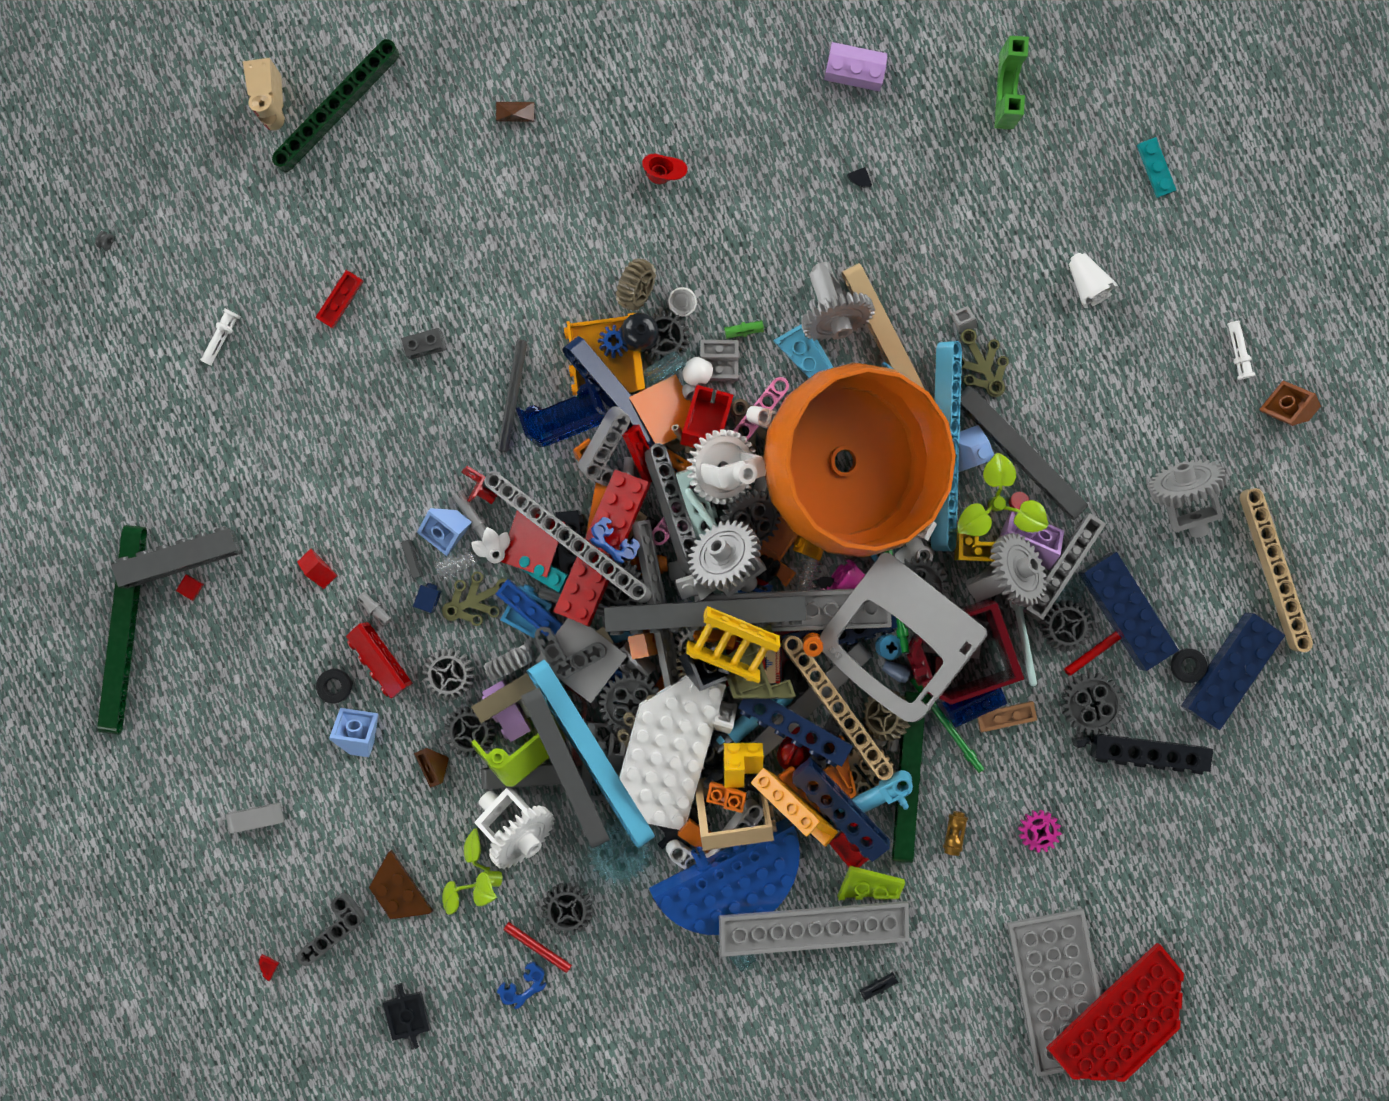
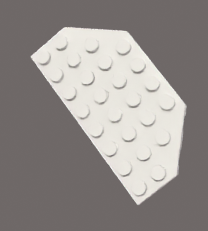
(670, 751)

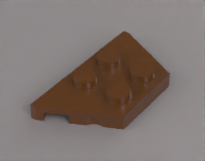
(397, 890)

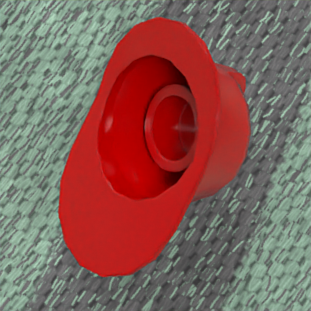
(663, 168)
(792, 755)

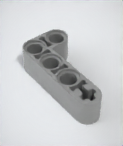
(615, 423)

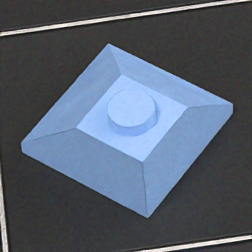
(973, 448)
(443, 528)
(355, 731)

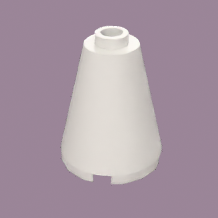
(1090, 280)

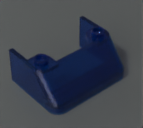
(563, 418)

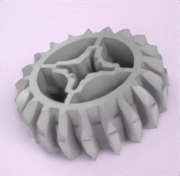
(509, 662)
(444, 681)

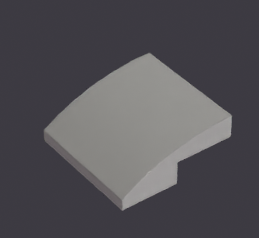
(723, 357)

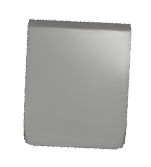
(964, 319)

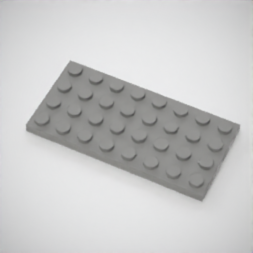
(1053, 977)

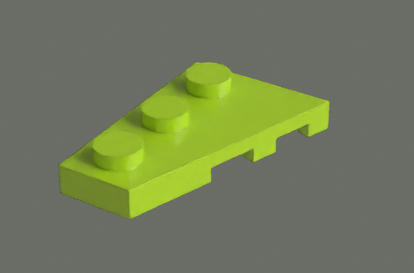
(867, 883)

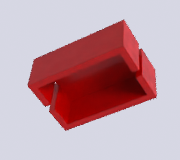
(705, 416)

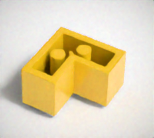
(971, 549)
(741, 760)

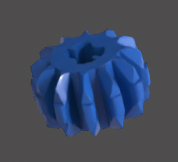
(608, 346)

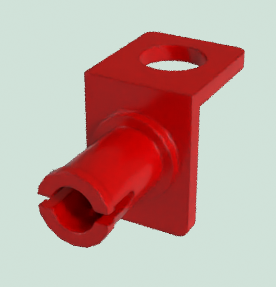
(479, 490)

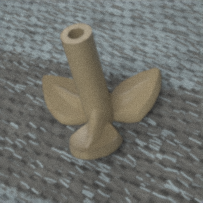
(675, 445)

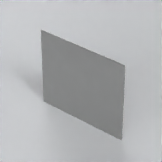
(590, 680)

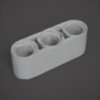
(254, 817)

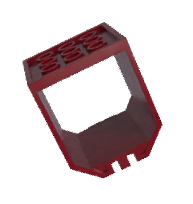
(1009, 676)

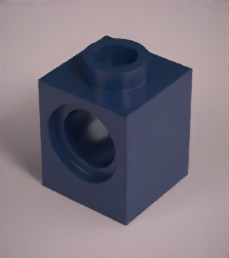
(427, 597)

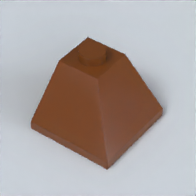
(1291, 404)

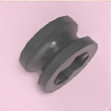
(104, 240)

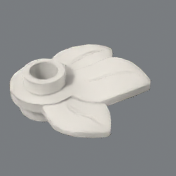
(492, 543)
(913, 549)

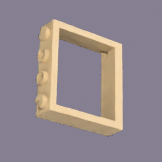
(735, 836)

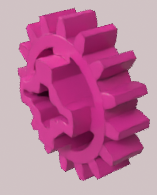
(1036, 838)

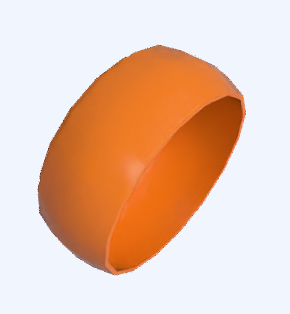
(898, 454)

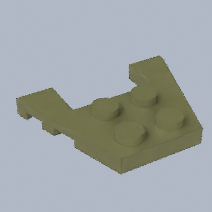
(746, 689)

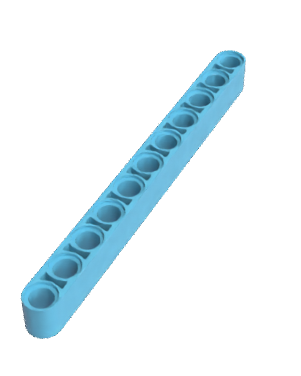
(948, 399)
(590, 753)

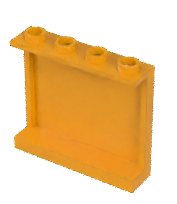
(626, 369)
(794, 807)

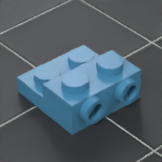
(515, 620)

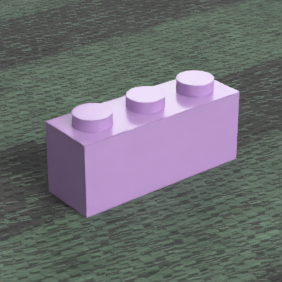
(512, 718)

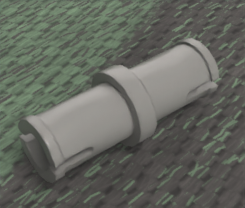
(374, 608)

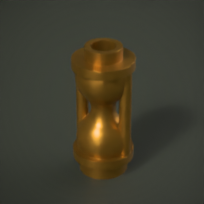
(954, 842)

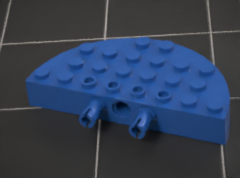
(731, 882)

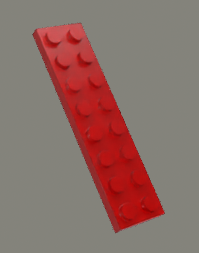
(584, 584)

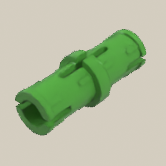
(744, 329)

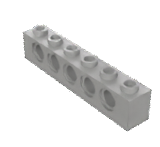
(1067, 564)

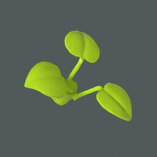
(1001, 473)
(483, 892)

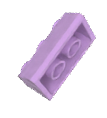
(856, 66)
(1046, 542)

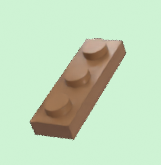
(1007, 716)

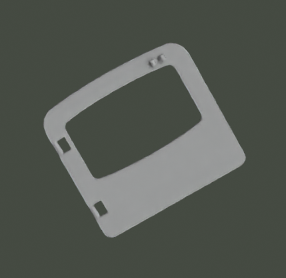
(923, 611)

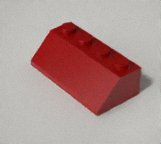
(379, 660)

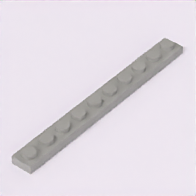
(652, 579)

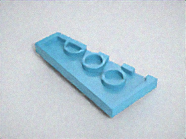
(804, 352)

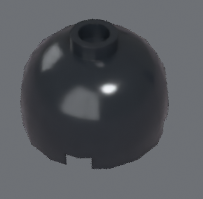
(639, 332)

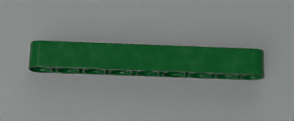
(337, 96)
(909, 761)

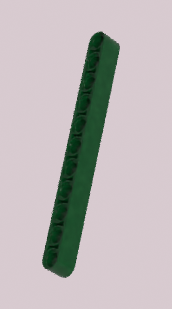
(120, 640)

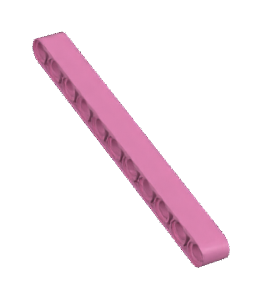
(769, 392)

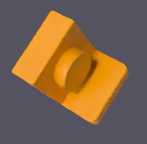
(807, 548)

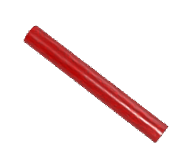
(1092, 653)
(537, 947)

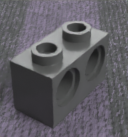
(423, 343)

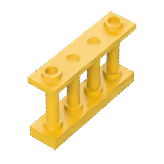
(740, 628)

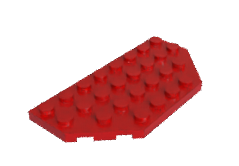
(1124, 1022)

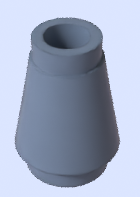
(897, 671)

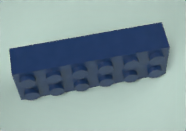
(1128, 611)
(1233, 670)

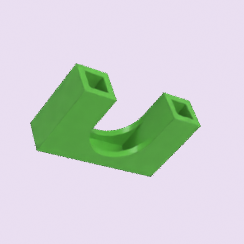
(1009, 104)

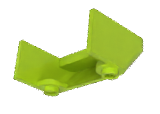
(520, 764)

